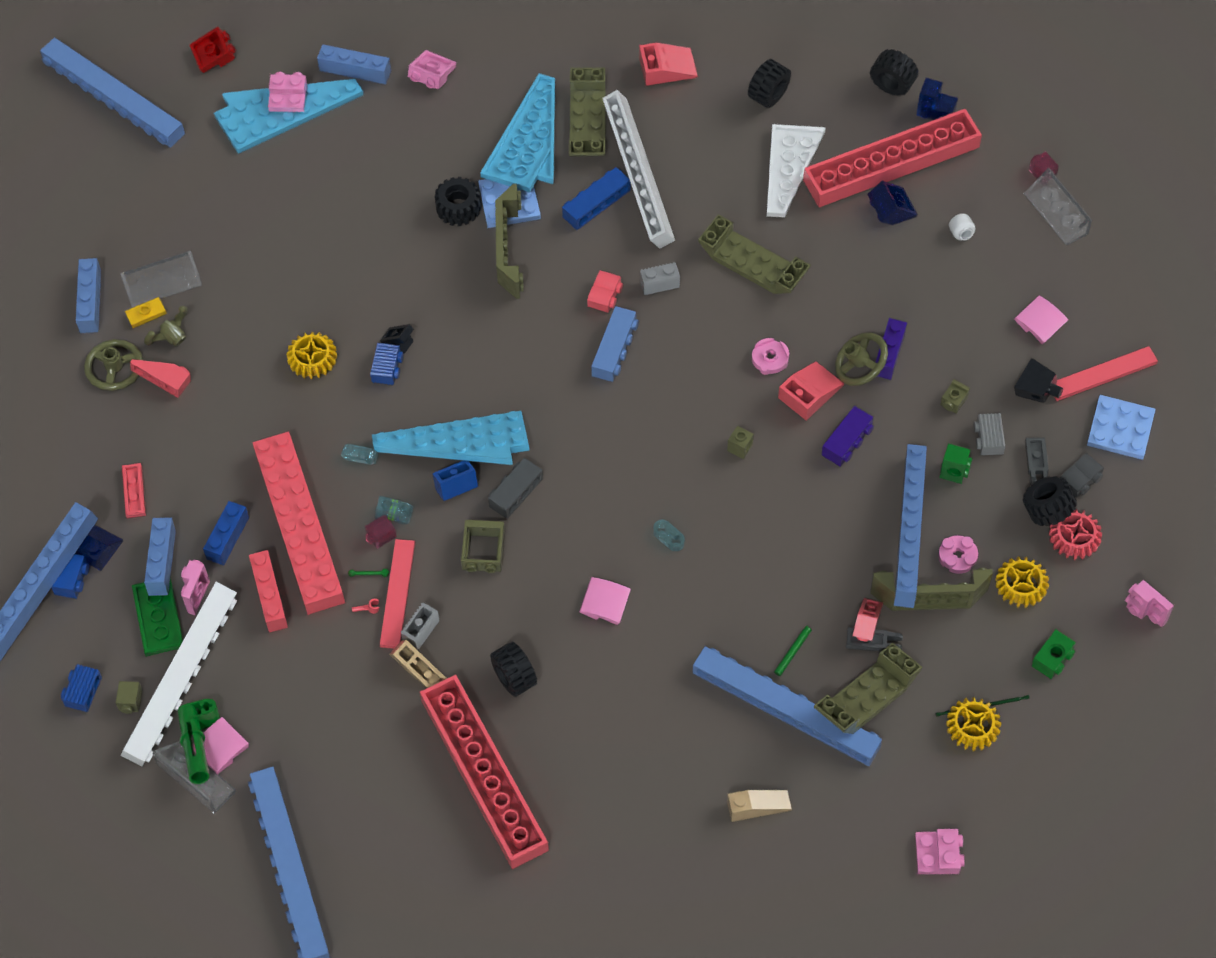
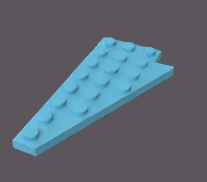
(250, 122)
(527, 144)
(475, 439)

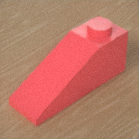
(164, 375)
(867, 619)

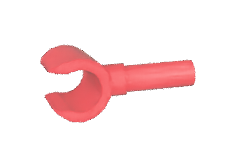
(373, 610)

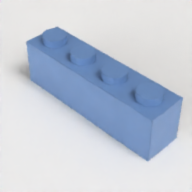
(354, 64)
(88, 295)
(614, 344)
(160, 556)

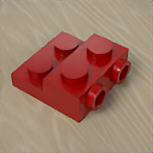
(213, 49)

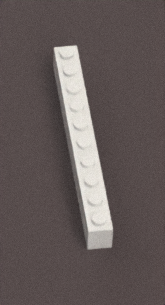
(638, 169)
(178, 675)

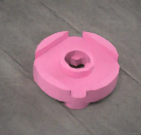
(767, 365)
(962, 544)

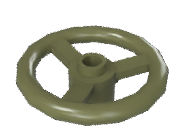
(859, 357)
(112, 362)

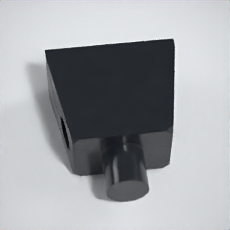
(1037, 383)

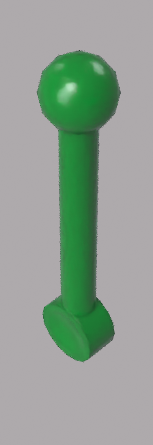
(384, 573)

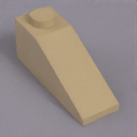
(416, 664)
(757, 803)

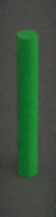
(792, 651)

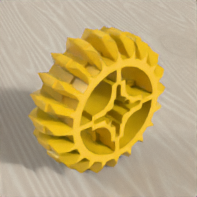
(321, 359)
(1023, 592)
(980, 736)

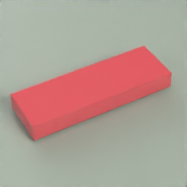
(133, 490)

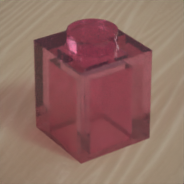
(1040, 163)
(380, 532)

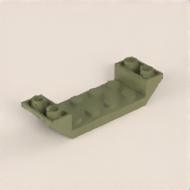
(587, 111)
(507, 206)
(750, 258)
(934, 596)
(870, 691)

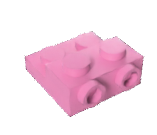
(431, 69)
(287, 92)
(195, 585)
(1147, 601)
(939, 852)

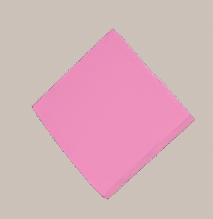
(1041, 319)
(605, 600)
(222, 745)

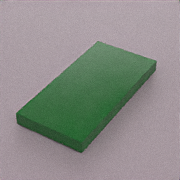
(157, 620)

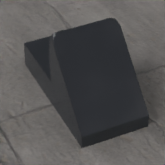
(399, 336)

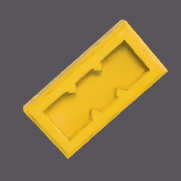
(145, 312)

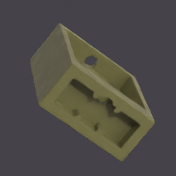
(482, 528)

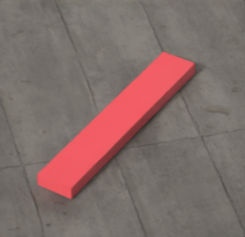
(1106, 372)
(397, 593)

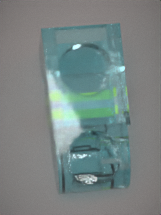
(394, 510)

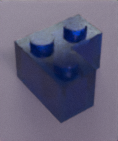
(933, 103)

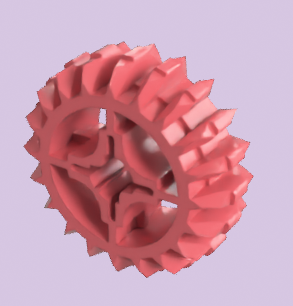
(1089, 539)

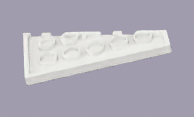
(790, 153)

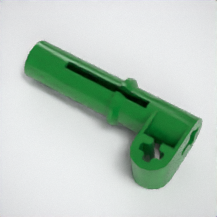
(192, 719)

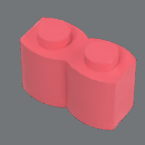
(604, 291)

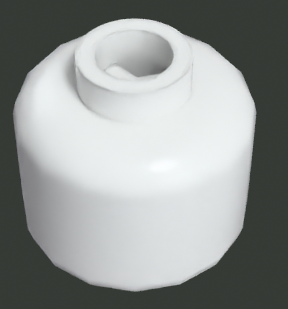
(962, 227)

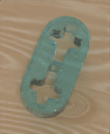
(359, 454)
(666, 538)

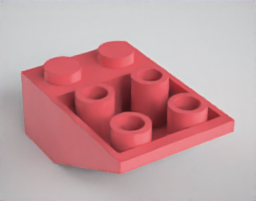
(666, 63)
(809, 389)

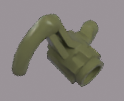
(169, 330)

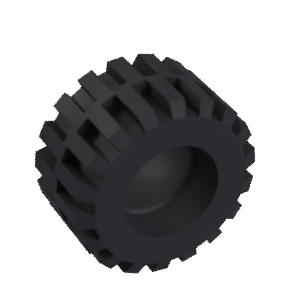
(894, 72)
(769, 83)
(457, 189)
(1049, 501)
(513, 669)

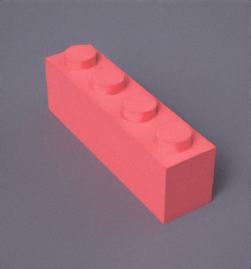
(268, 591)

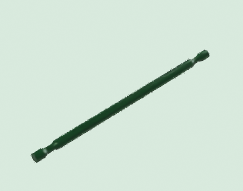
(992, 704)

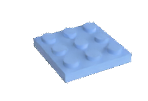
(492, 190)
(1121, 427)

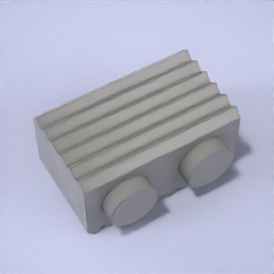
(659, 278)
(990, 434)
(420, 625)

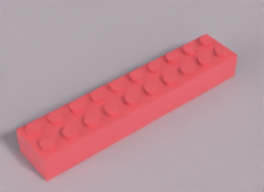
(892, 157)
(298, 523)
(484, 772)

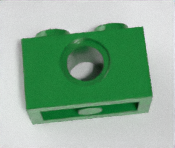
(956, 464)
(1058, 644)

